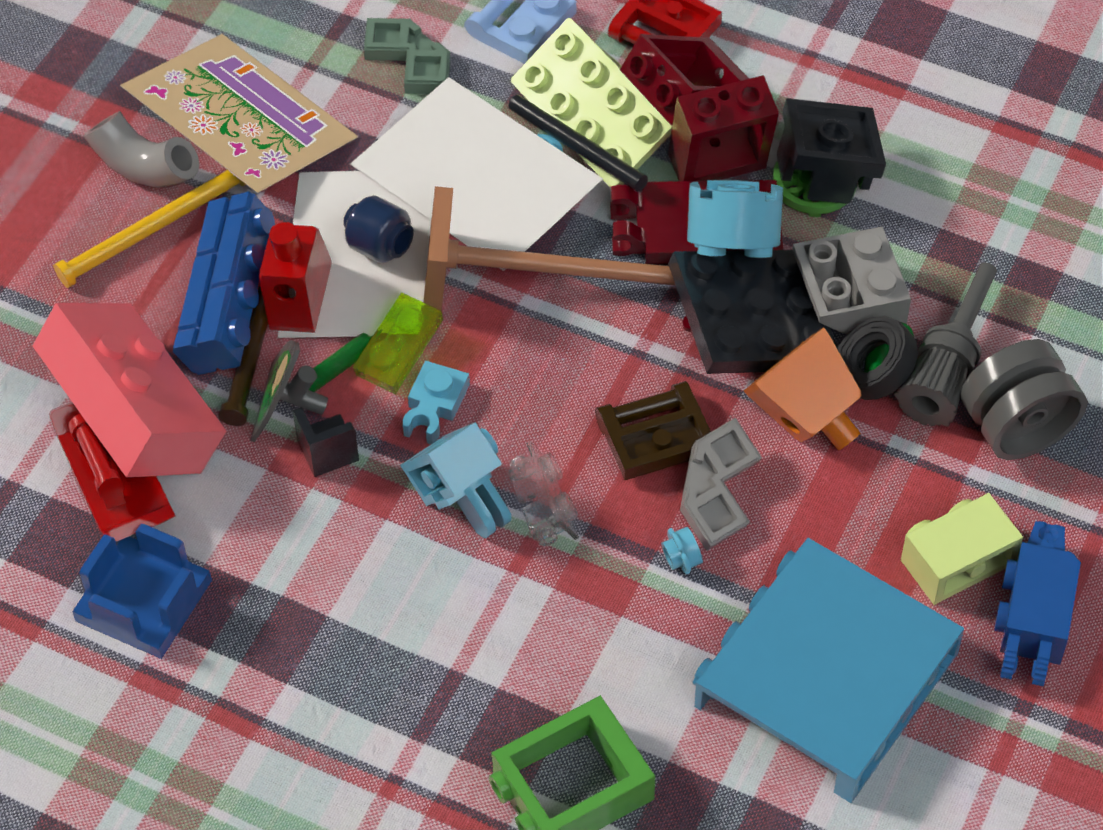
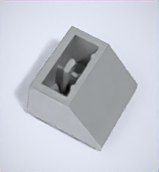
(853, 278)

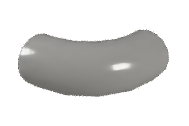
(139, 158)

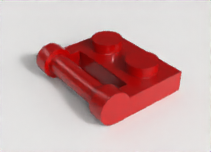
(670, 17)

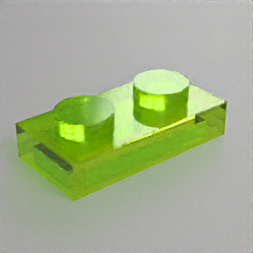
(398, 343)

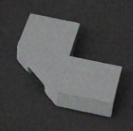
(705, 497)

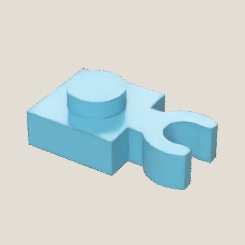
(434, 395)

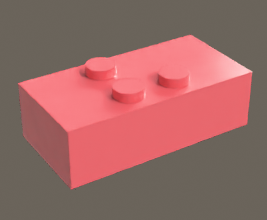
(128, 389)

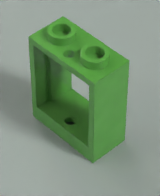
(597, 721)

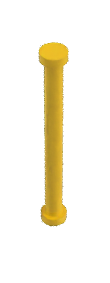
(70, 270)

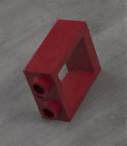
(677, 66)
(721, 136)

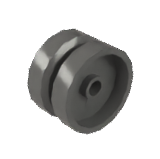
(1023, 399)

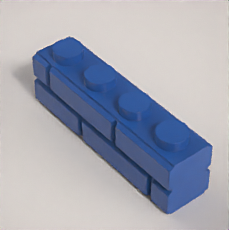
(223, 284)

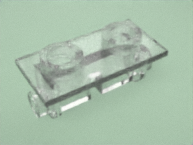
(553, 510)

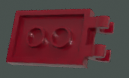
(660, 217)

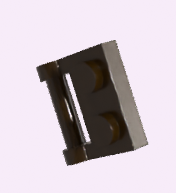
(657, 441)

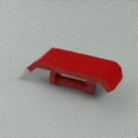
(114, 500)

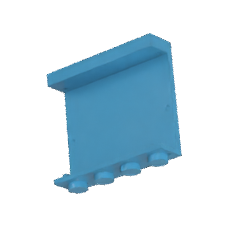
(831, 662)

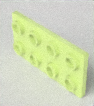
(592, 96)

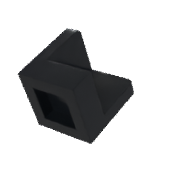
(326, 443)

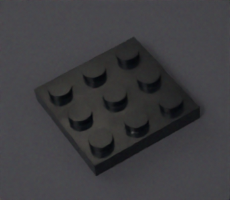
(744, 308)

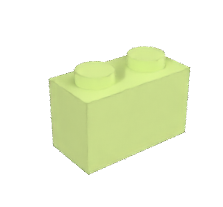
(960, 547)

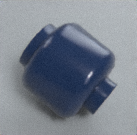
(378, 229)

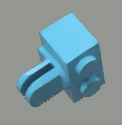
(459, 472)

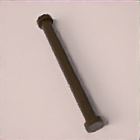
(234, 410)

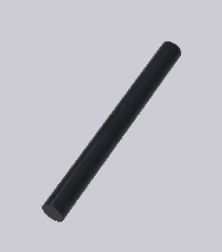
(578, 143)

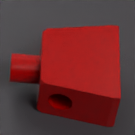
(299, 261)

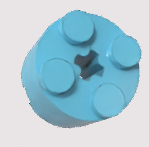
(734, 217)

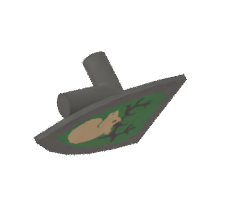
(295, 392)

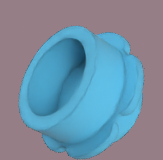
(682, 550)

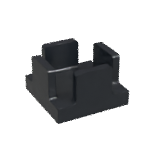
(835, 144)

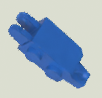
(1040, 602)

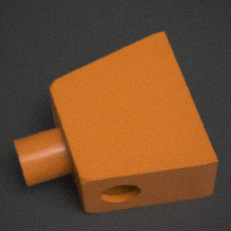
(810, 392)

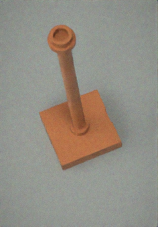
(447, 253)

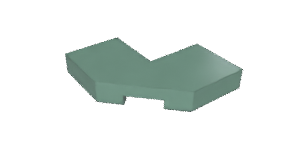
(403, 40)

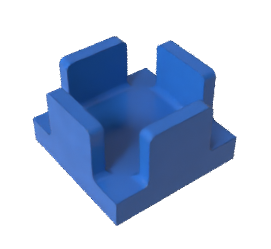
(140, 589)

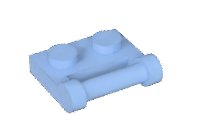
(524, 30)

